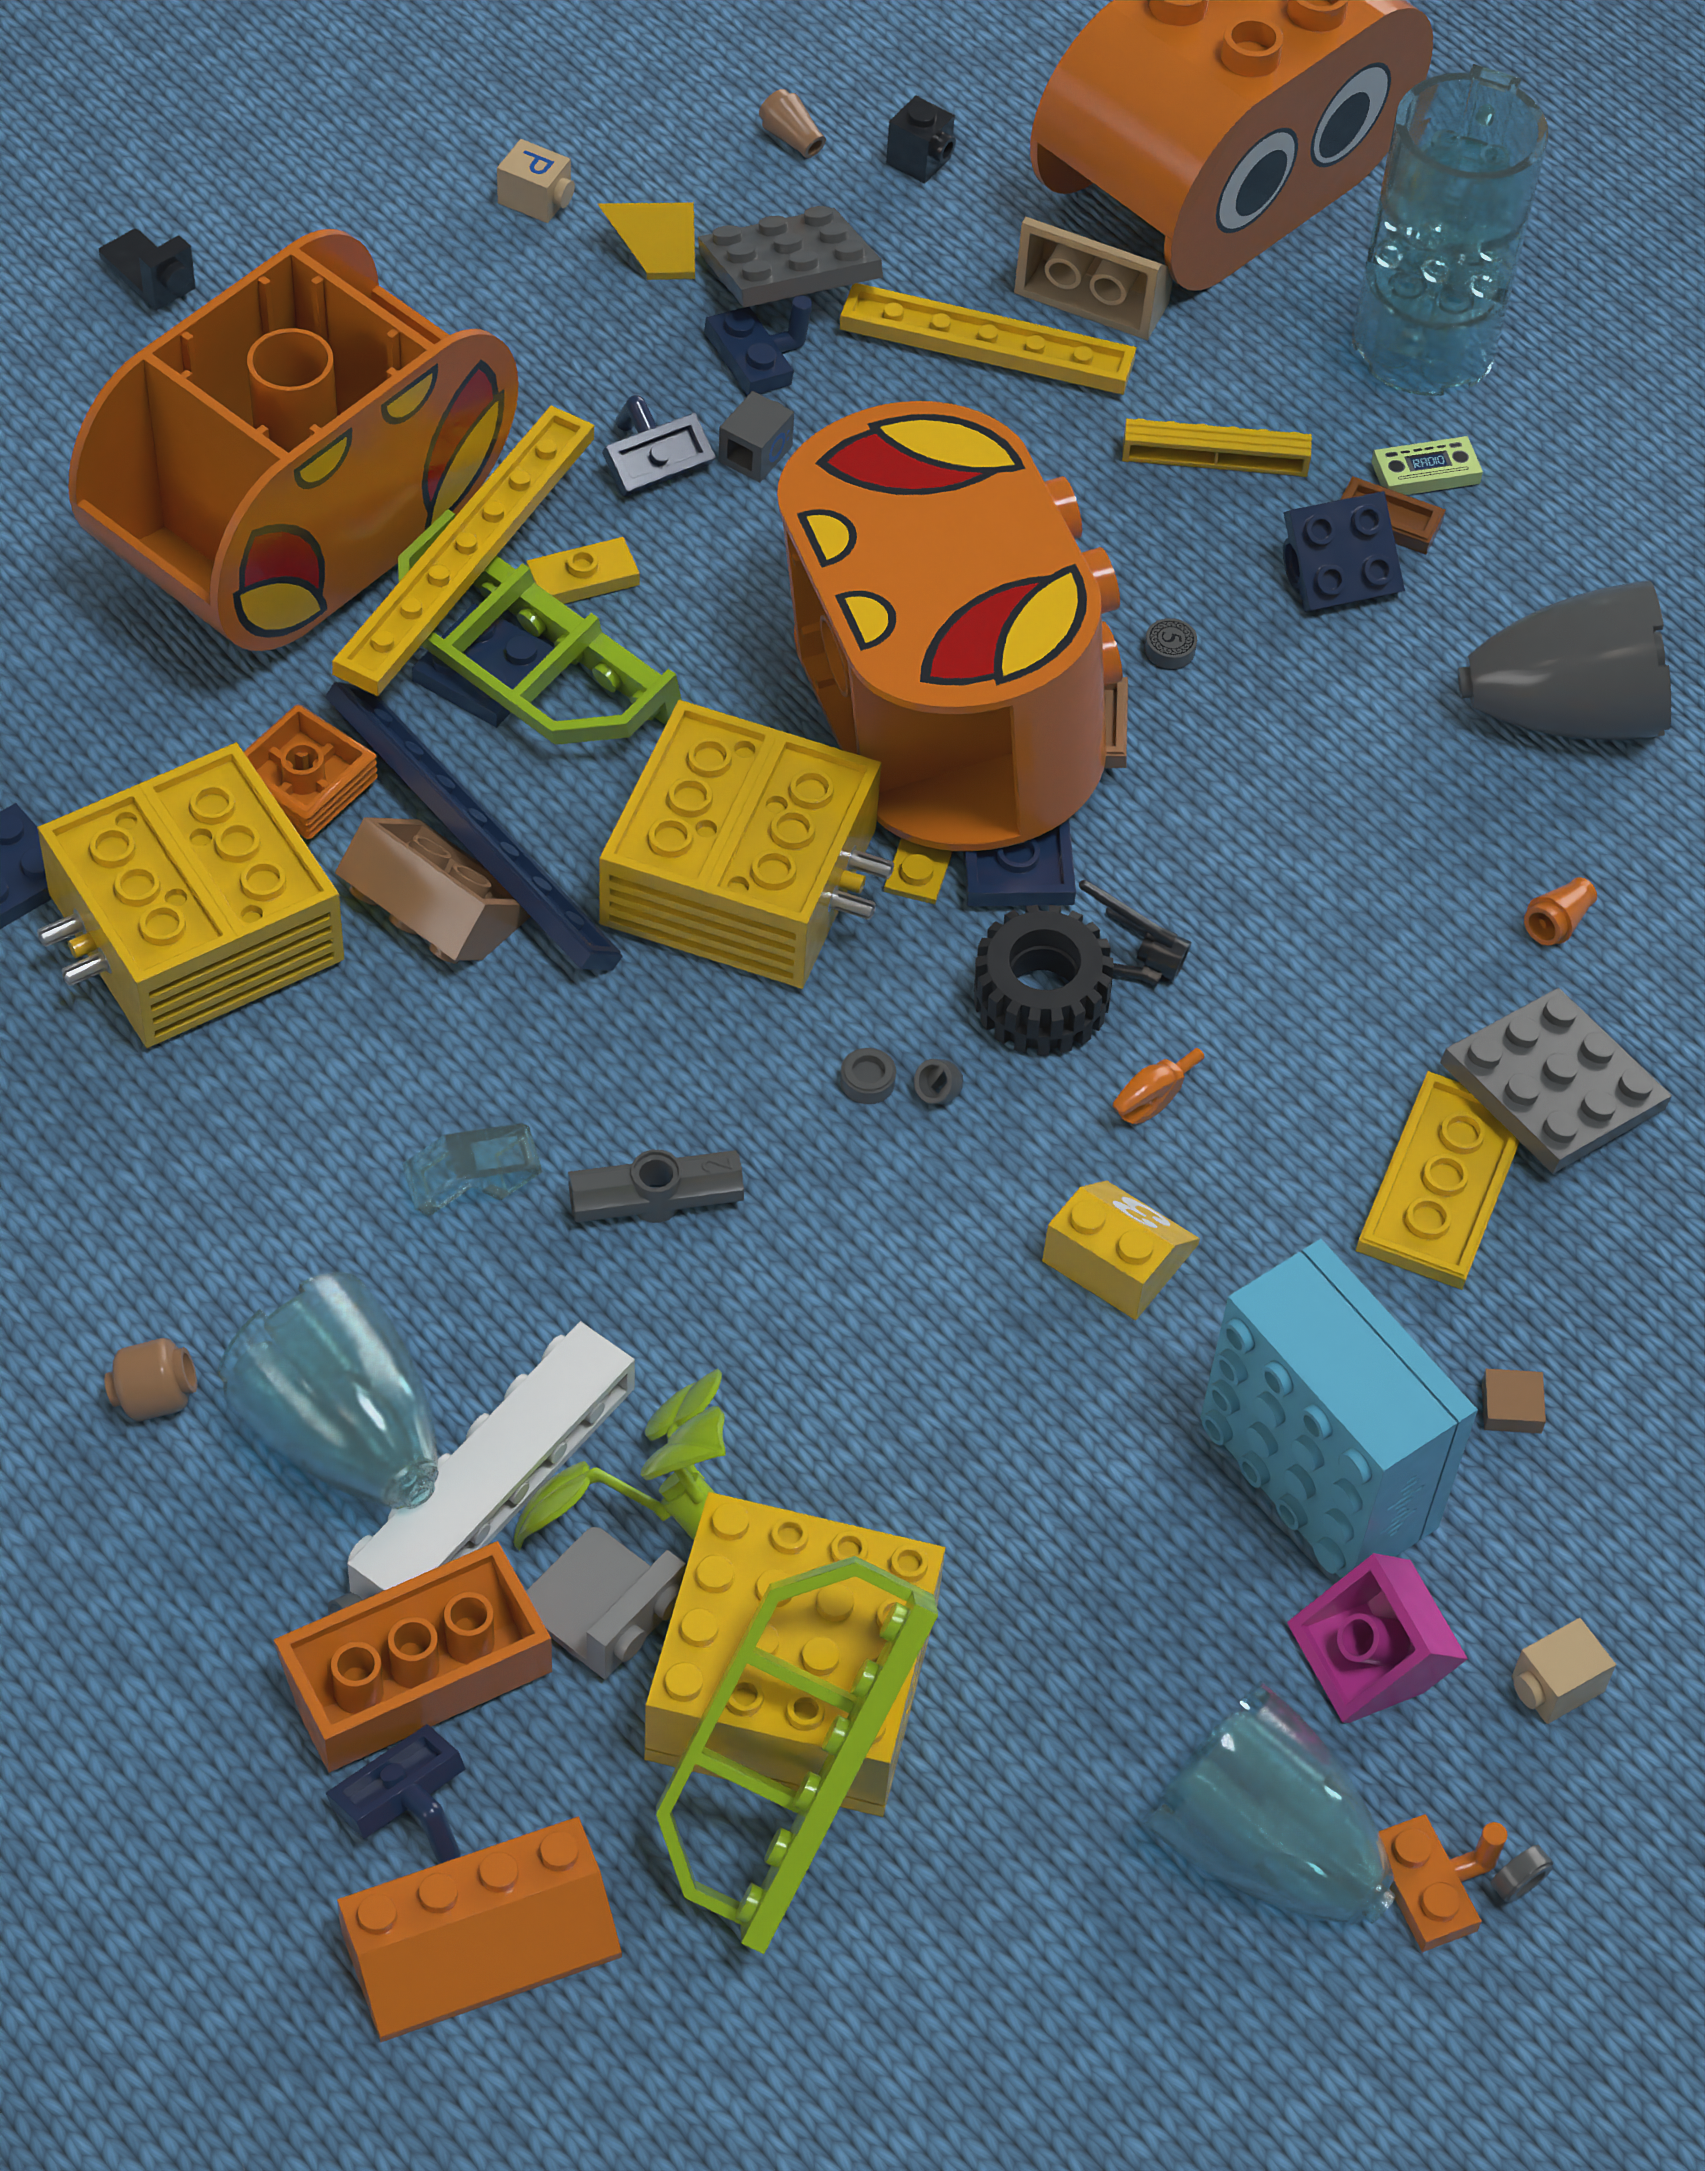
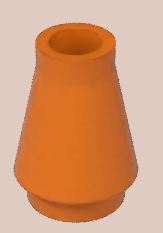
(1556, 914)

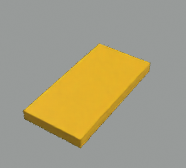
(1440, 1185)

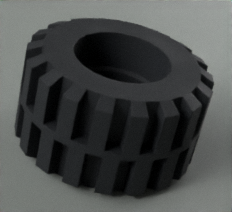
(1050, 944)

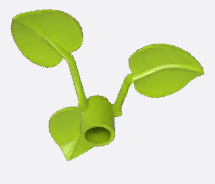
(692, 1438)

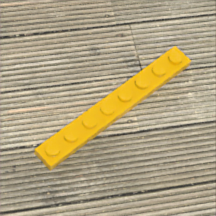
(462, 551)

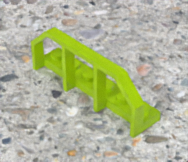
(574, 642)
(845, 1741)

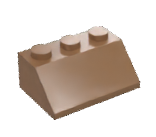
(430, 888)

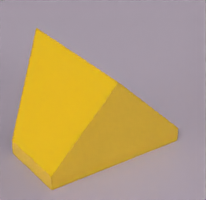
(657, 236)

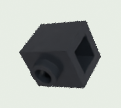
(920, 139)

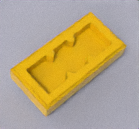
(586, 571)

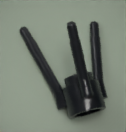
(1160, 949)

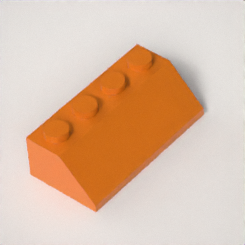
(414, 1655)
(479, 1928)

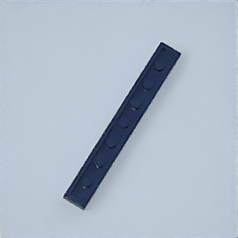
(475, 828)

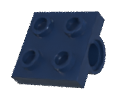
(1342, 552)

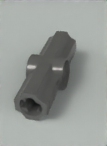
(685, 1183)

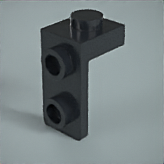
(151, 271)

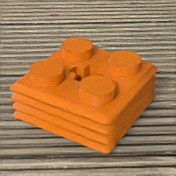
(311, 768)

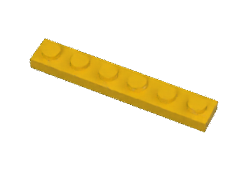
(988, 338)

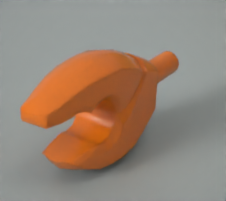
(1154, 1088)

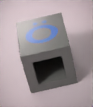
(756, 436)

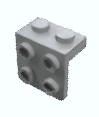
(605, 1599)

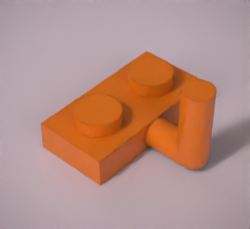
(1431, 1884)

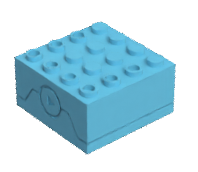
(1335, 1411)

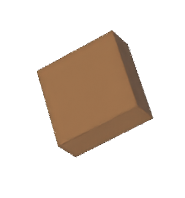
(1513, 1401)

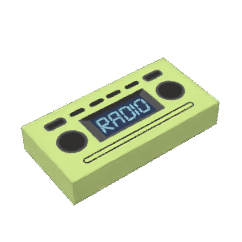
(1427, 466)

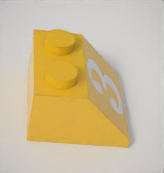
(1116, 1246)

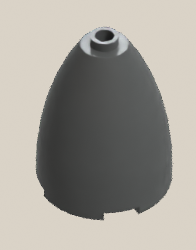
(1578, 668)

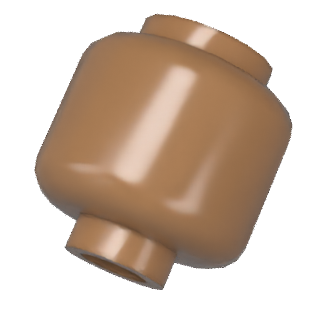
(151, 1379)

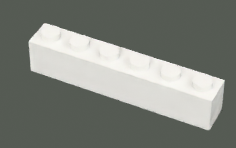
(500, 1461)

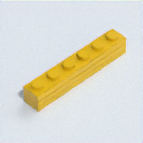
(1216, 447)

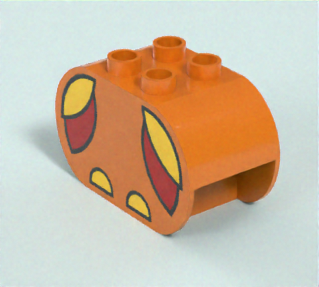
(289, 442)
(950, 621)

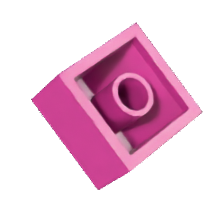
(1376, 1638)

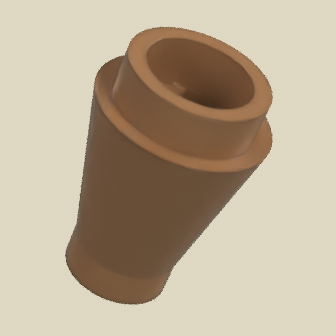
(790, 121)

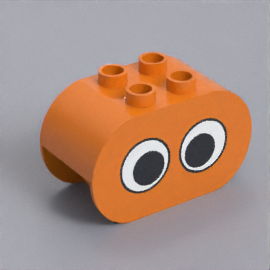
(1227, 115)

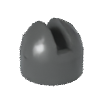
(932, 1075)

